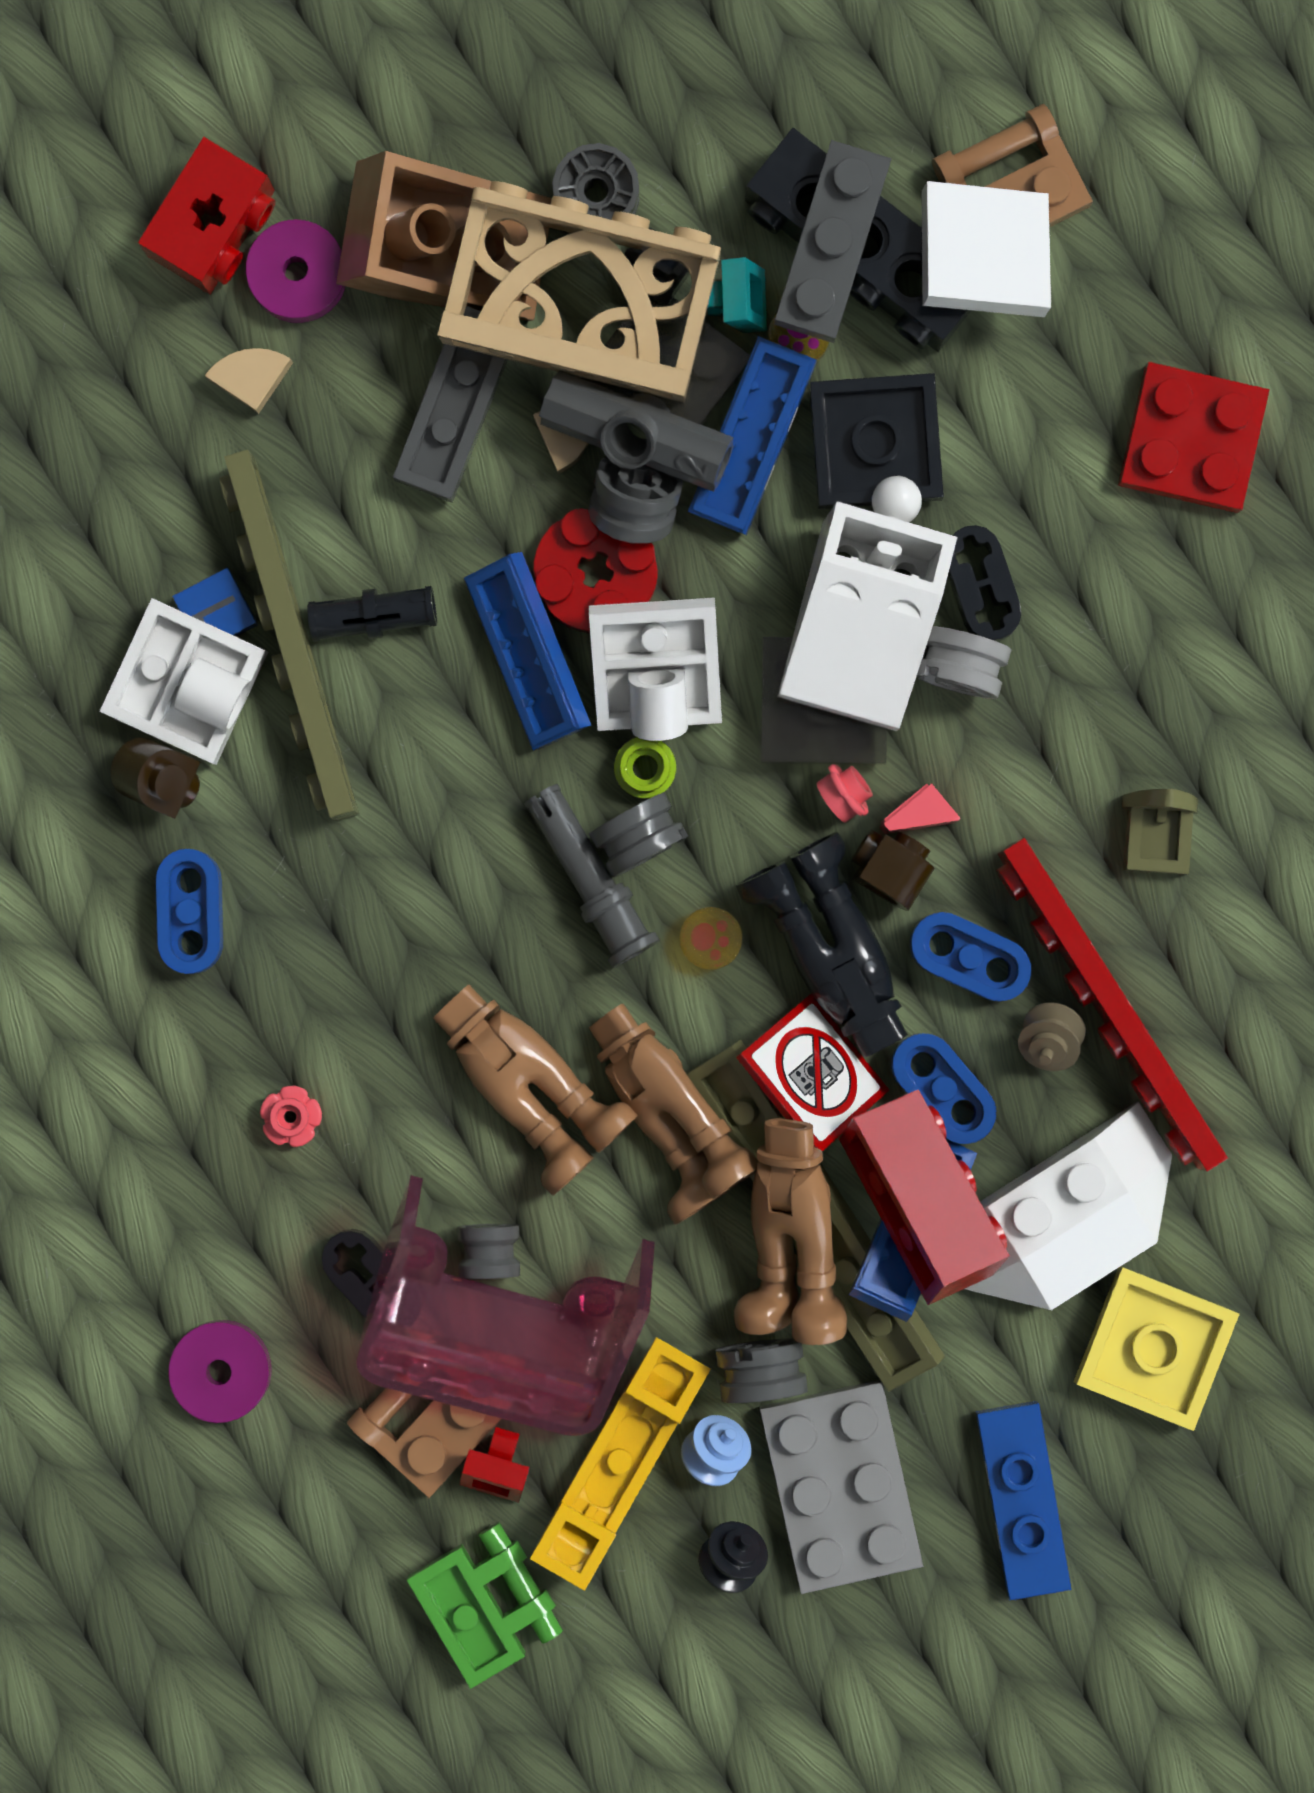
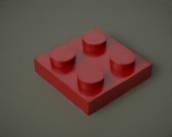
(1193, 437)

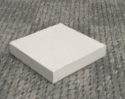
(985, 249)

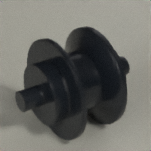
(733, 1557)

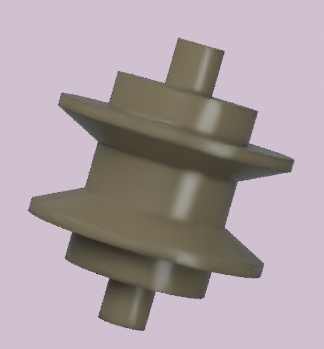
(1051, 1037)

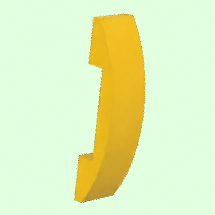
(619, 1463)

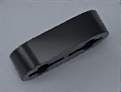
(997, 580)
(351, 1283)

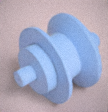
(716, 1450)

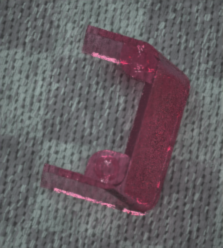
(497, 1346)

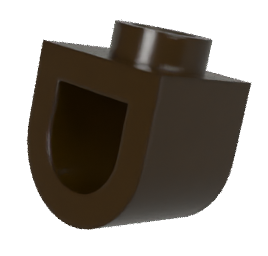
(155, 776)
(892, 867)

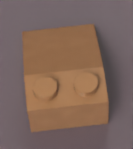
(409, 229)

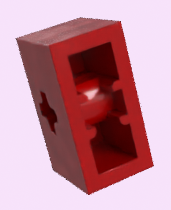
(208, 184)

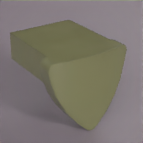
(1159, 830)

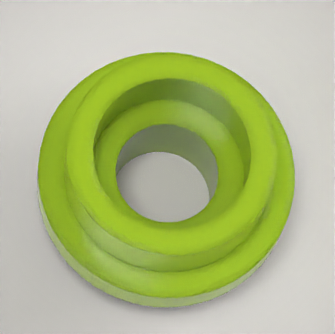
(644, 748)

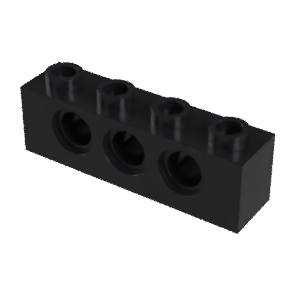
(793, 174)

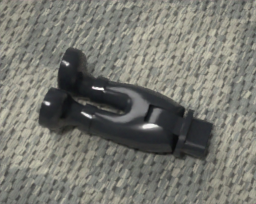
(847, 978)

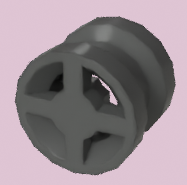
(488, 1251)

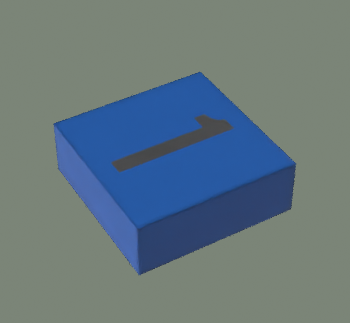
(218, 603)

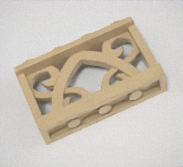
(498, 326)

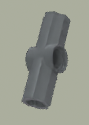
(601, 419)

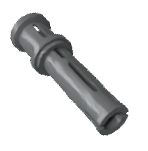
(605, 902)

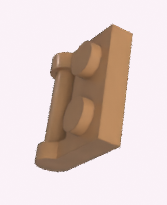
(1050, 174)
(430, 1445)

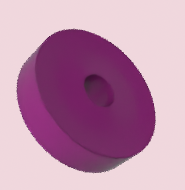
(275, 251)
(191, 1375)

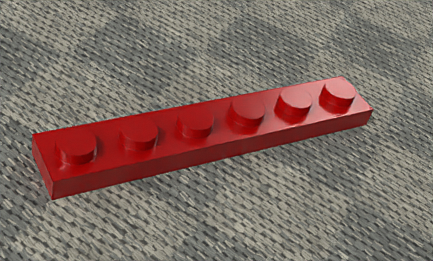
(1123, 1029)

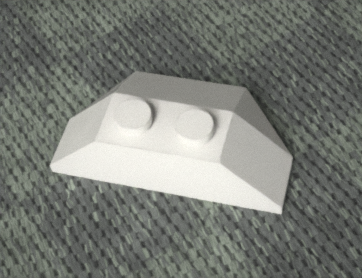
(1080, 1212)

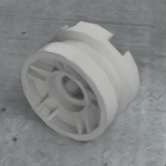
(963, 662)

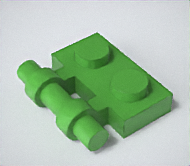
(467, 1614)

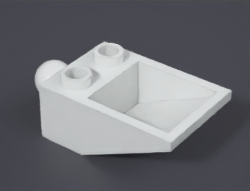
(859, 618)

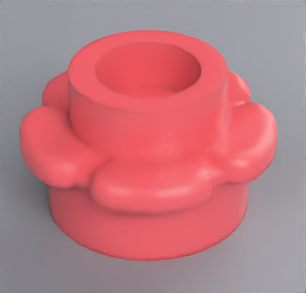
(845, 792)
(307, 1116)

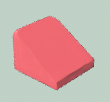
(921, 810)

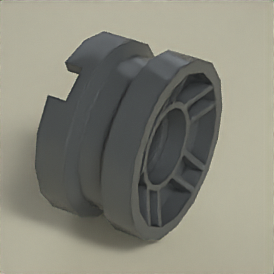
(603, 163)
(634, 503)
(638, 835)
(761, 1370)

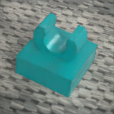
(740, 296)

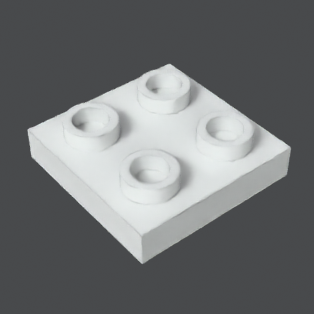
(655, 666)
(183, 681)

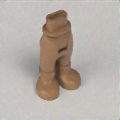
(501, 1062)
(671, 1113)
(790, 1203)

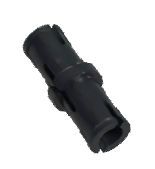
(372, 613)

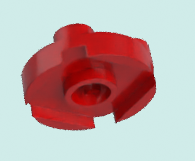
(562, 582)

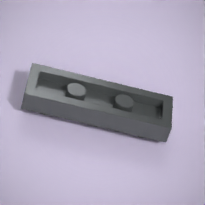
(832, 241)
(449, 420)

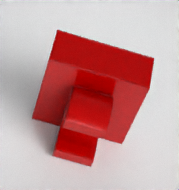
(495, 1471)

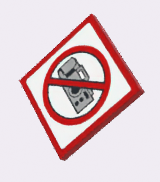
(813, 1072)

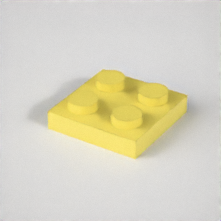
(1156, 1348)

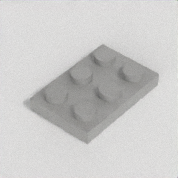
(841, 1486)

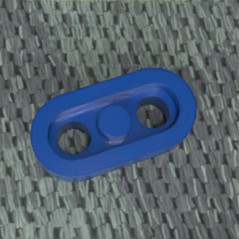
(186, 912)
(969, 956)
(945, 1086)

